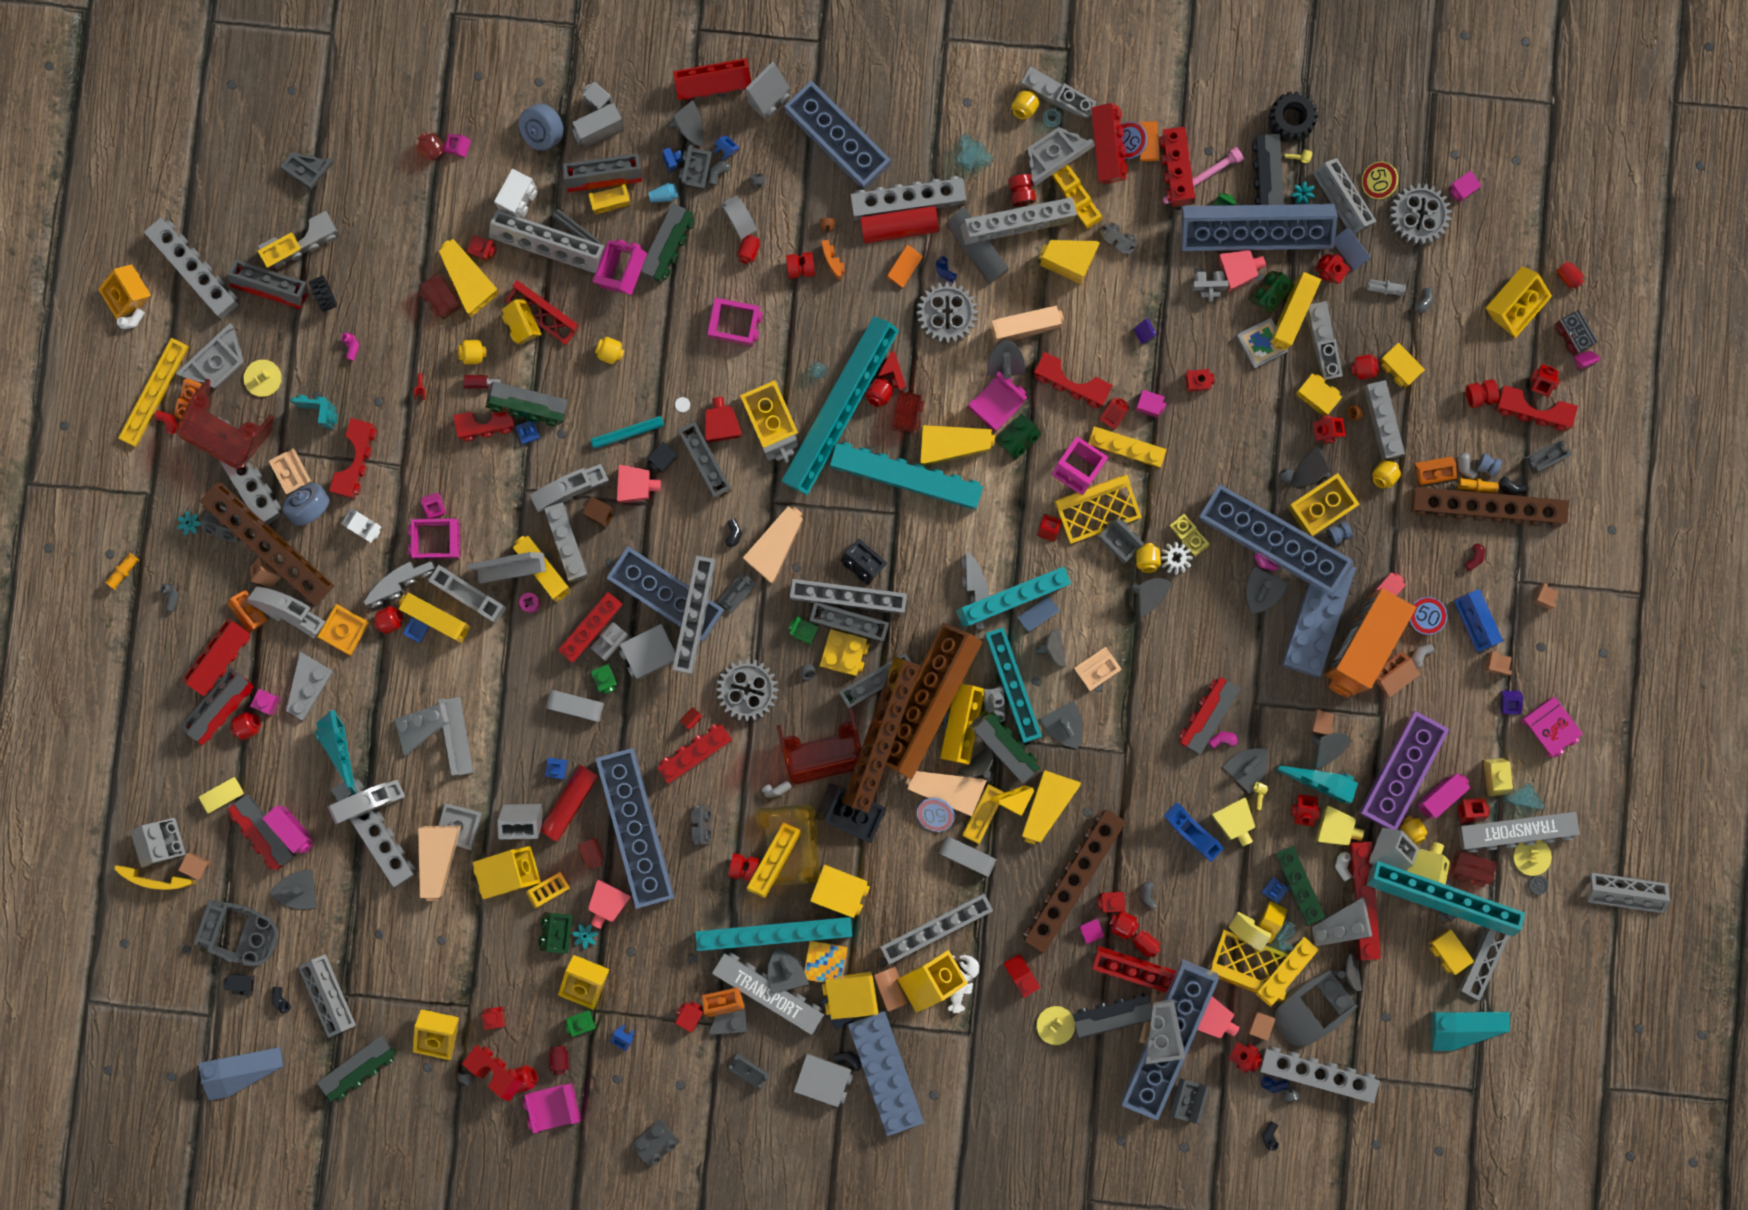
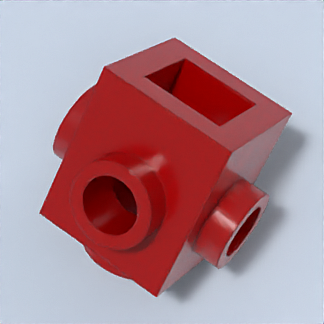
(1332, 268)
(1545, 380)
(1329, 429)
(1305, 810)
(1246, 1057)

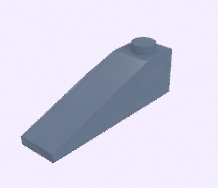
(231, 1074)

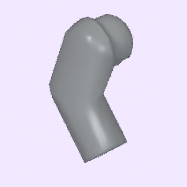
(1464, 466)

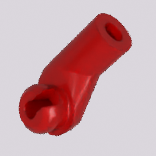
(169, 421)

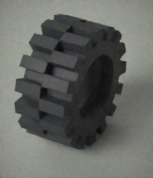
(323, 293)

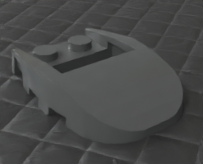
(256, 940)
(1298, 1023)

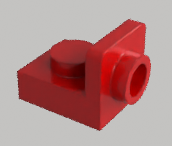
(482, 248)
(1114, 412)
(1111, 902)

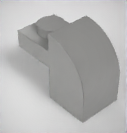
(739, 216)

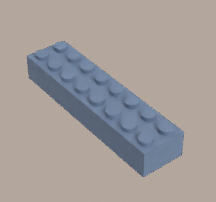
(1258, 227)
(1276, 540)
(635, 828)
(1153, 1082)

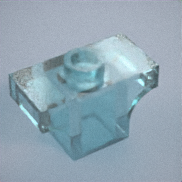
(973, 154)

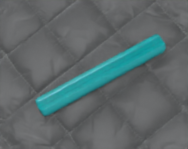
(627, 432)

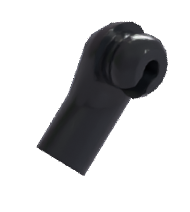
(1511, 489)
(735, 535)
(278, 1001)
(850, 1058)
(1269, 1138)

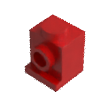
(1192, 380)
(1466, 809)
(493, 1018)

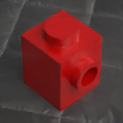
(689, 1015)

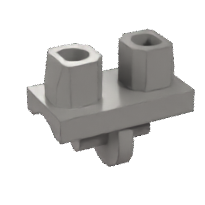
(1201, 284)
(781, 449)
(609, 641)
(994, 701)

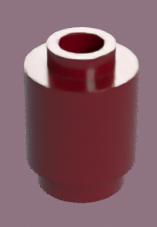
(558, 1060)

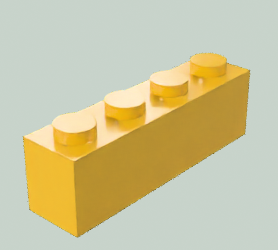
(959, 736)

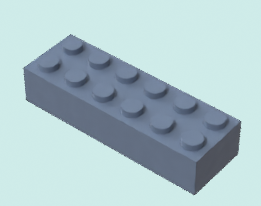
(837, 135)
(659, 589)
(1315, 629)
(885, 1073)

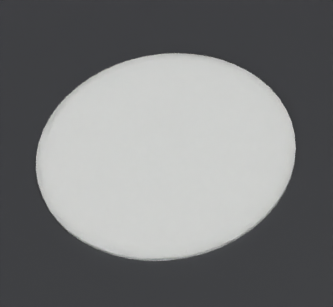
(682, 404)

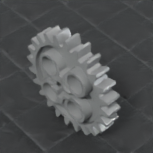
(1437, 217)
(930, 312)
(752, 673)

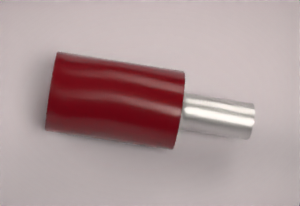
(478, 381)

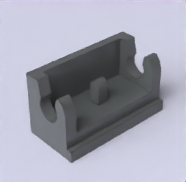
(1547, 456)
(748, 1071)

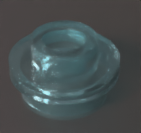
(1051, 112)
(818, 370)

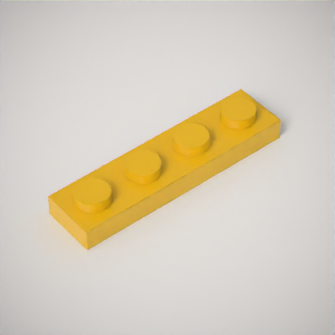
(1127, 447)
(774, 860)
(1287, 971)

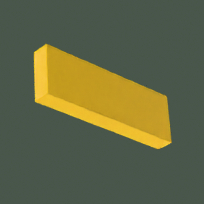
(982, 815)

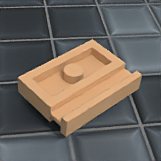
(290, 471)
(1097, 669)

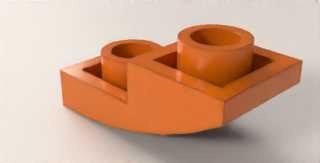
(1151, 151)
(834, 263)
(188, 390)

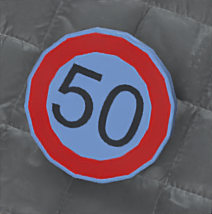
(1134, 139)
(1428, 616)
(935, 814)

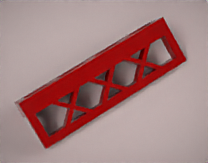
(548, 308)

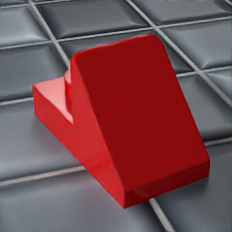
(892, 367)

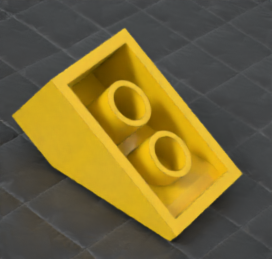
(769, 413)

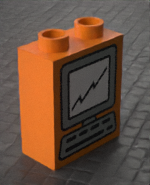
(1368, 643)

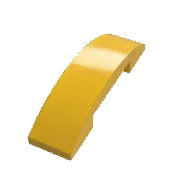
(132, 875)

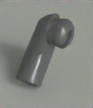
(715, 170)
(1426, 303)
(171, 594)
(1145, 895)

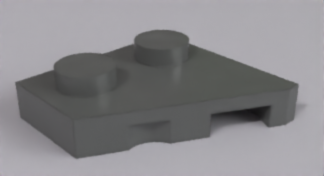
(306, 169)
(730, 1022)

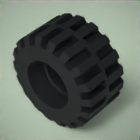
(1303, 106)

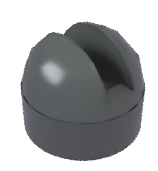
(757, 179)
(1286, 475)
(808, 671)
(465, 1078)
(1289, 1097)

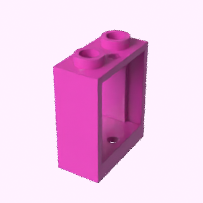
(608, 264)
(715, 318)
(1064, 471)
(413, 531)
(1443, 795)
(289, 829)

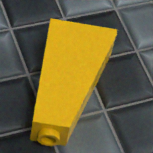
(470, 282)
(1294, 310)
(951, 443)
(550, 579)
(434, 617)
(1049, 802)

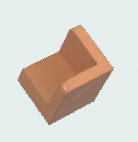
(263, 574)
(1545, 596)
(1498, 663)
(1322, 723)
(194, 866)
(1261, 1025)

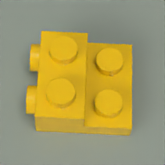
(844, 653)

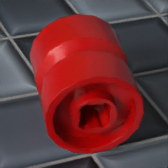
(1021, 189)
(794, 262)
(1483, 393)
(737, 864)

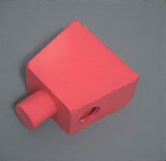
(1240, 268)
(635, 484)
(607, 903)
(1217, 1020)

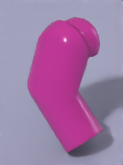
(352, 345)
(1266, 564)
(1225, 737)

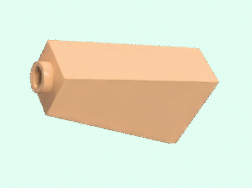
(1026, 324)
(773, 546)
(957, 791)
(436, 854)

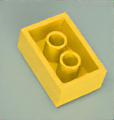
(1323, 505)

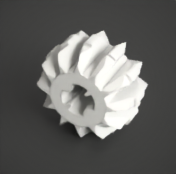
(1177, 551)

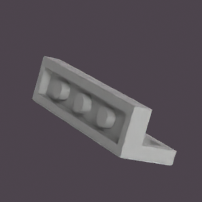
(1343, 197)
(509, 567)
(456, 738)
(1629, 896)
(1479, 957)
(329, 995)

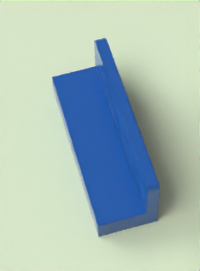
(1478, 620)

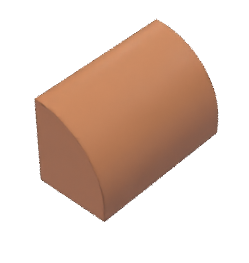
(1397, 674)
(891, 989)

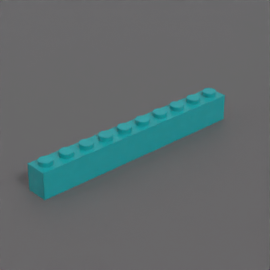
(840, 405)

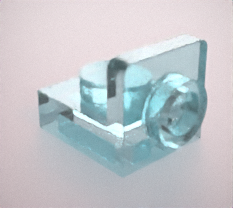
(1285, 933)

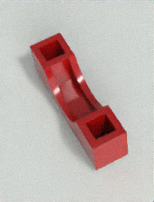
(1050, 371)
(1513, 403)
(347, 481)

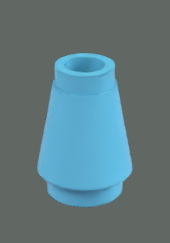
(664, 193)

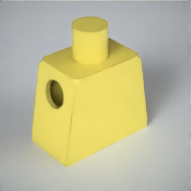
(1498, 776)
(1235, 821)
(1337, 828)
(1431, 864)

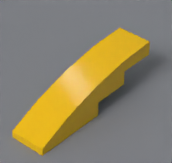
(1071, 187)

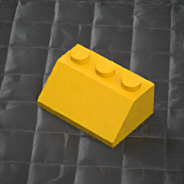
(1519, 301)

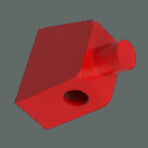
(721, 422)

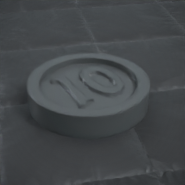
(1538, 885)

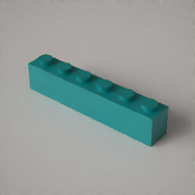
(1013, 597)
(1013, 685)

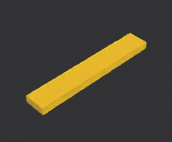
(153, 392)

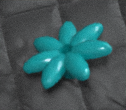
(1303, 196)
(188, 527)
(589, 934)

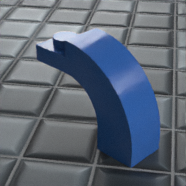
(1193, 832)

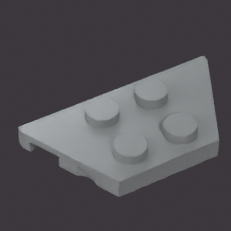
(1055, 152)
(215, 360)

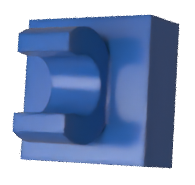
(727, 145)
(671, 159)
(528, 432)
(416, 630)
(556, 768)
(1274, 890)
(622, 1039)

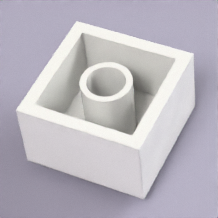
(516, 194)

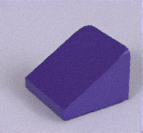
(1145, 331)
(1511, 702)

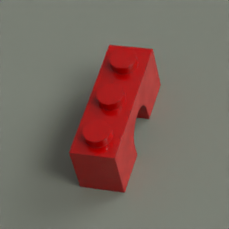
(468, 428)
(504, 1081)

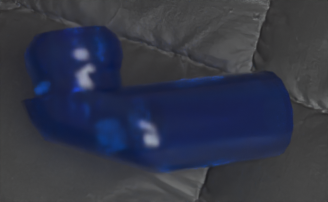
(943, 270)
(1274, 1086)

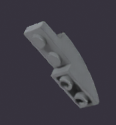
(1057, 94)
(1324, 341)
(569, 486)
(974, 582)
(391, 585)
(287, 608)
(366, 801)

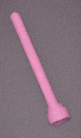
(1234, 156)

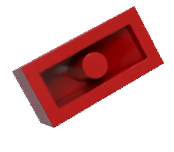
(1021, 975)

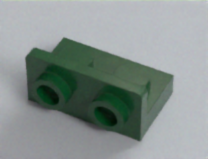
(555, 932)

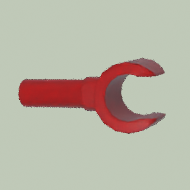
(419, 390)

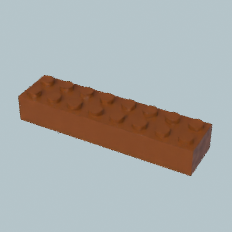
(932, 696)

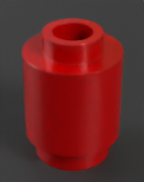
(748, 249)
(1571, 275)
(1146, 944)

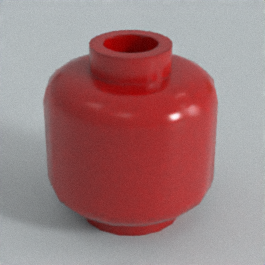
(1365, 367)
(879, 392)
(388, 620)
(245, 725)
(1124, 925)
(528, 1076)

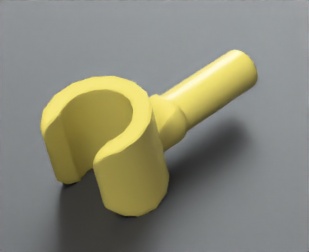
(1305, 157)
(1261, 789)

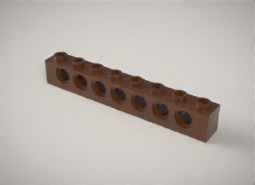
(1557, 507)
(277, 544)
(881, 734)
(1115, 825)

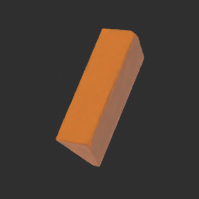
(904, 266)
(1436, 470)
(246, 613)
(722, 1002)

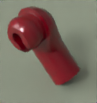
(1478, 558)

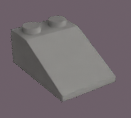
(768, 91)

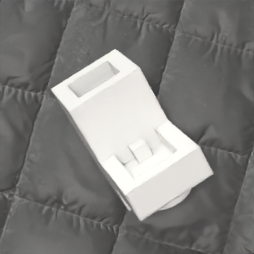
(361, 525)

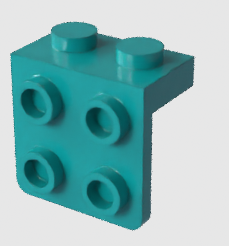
(327, 410)

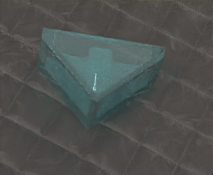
(1525, 796)

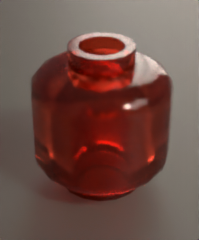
(430, 146)

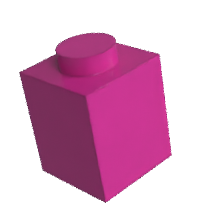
(1464, 187)
(1150, 403)
(265, 702)

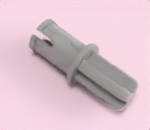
(1386, 287)

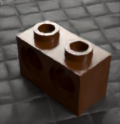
(598, 512)

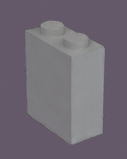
(598, 126)
(648, 652)
(520, 821)
(823, 1080)

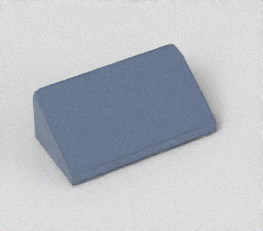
(1351, 249)
(1038, 614)

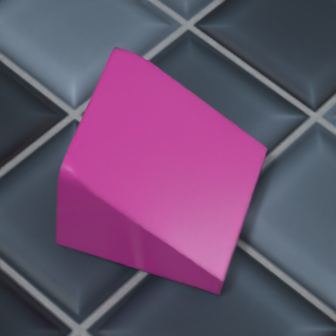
(457, 145)
(1586, 359)
(433, 505)
(1091, 931)

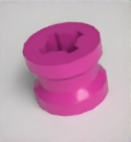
(532, 605)

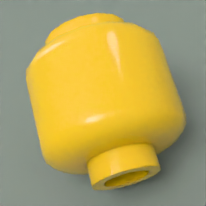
(1025, 104)
(609, 350)
(471, 352)
(1386, 474)
(1148, 558)
(1414, 829)

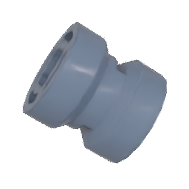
(1489, 465)
(1339, 532)

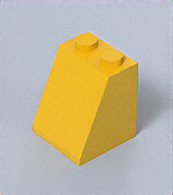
(1069, 258)
(506, 872)
(840, 891)
(932, 981)
(850, 996)

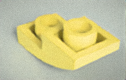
(1189, 535)
(221, 795)
(1248, 932)

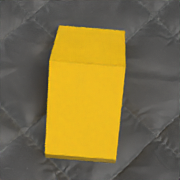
(1015, 799)
(1272, 919)

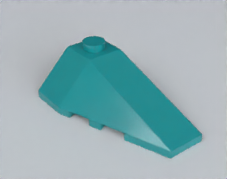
(1462, 1029)

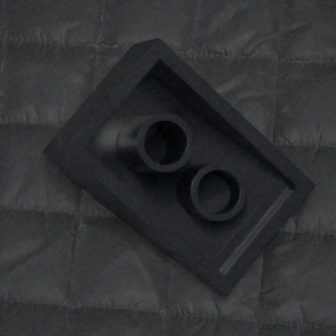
(846, 818)

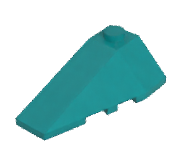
(333, 738)
(1333, 785)

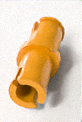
(1478, 485)
(122, 571)

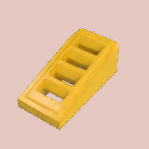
(530, 893)

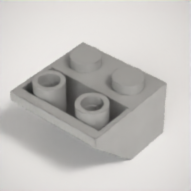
(157, 842)
(1394, 849)

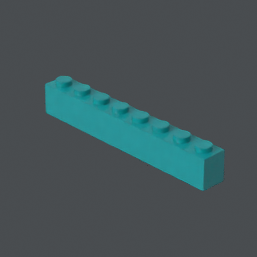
(906, 476)
(1445, 899)
(773, 933)

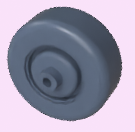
(541, 127)
(306, 504)

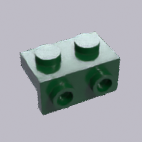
(1271, 291)
(1018, 436)

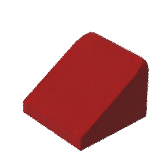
(1049, 528)
(691, 718)

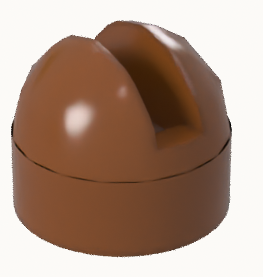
(827, 223)
(1355, 409)

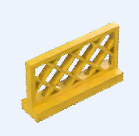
(1096, 492)
(1241, 979)

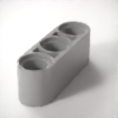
(574, 705)
(967, 856)

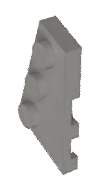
(307, 685)
(418, 726)
(1344, 925)
(1165, 1036)

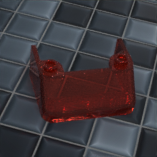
(218, 437)
(821, 757)

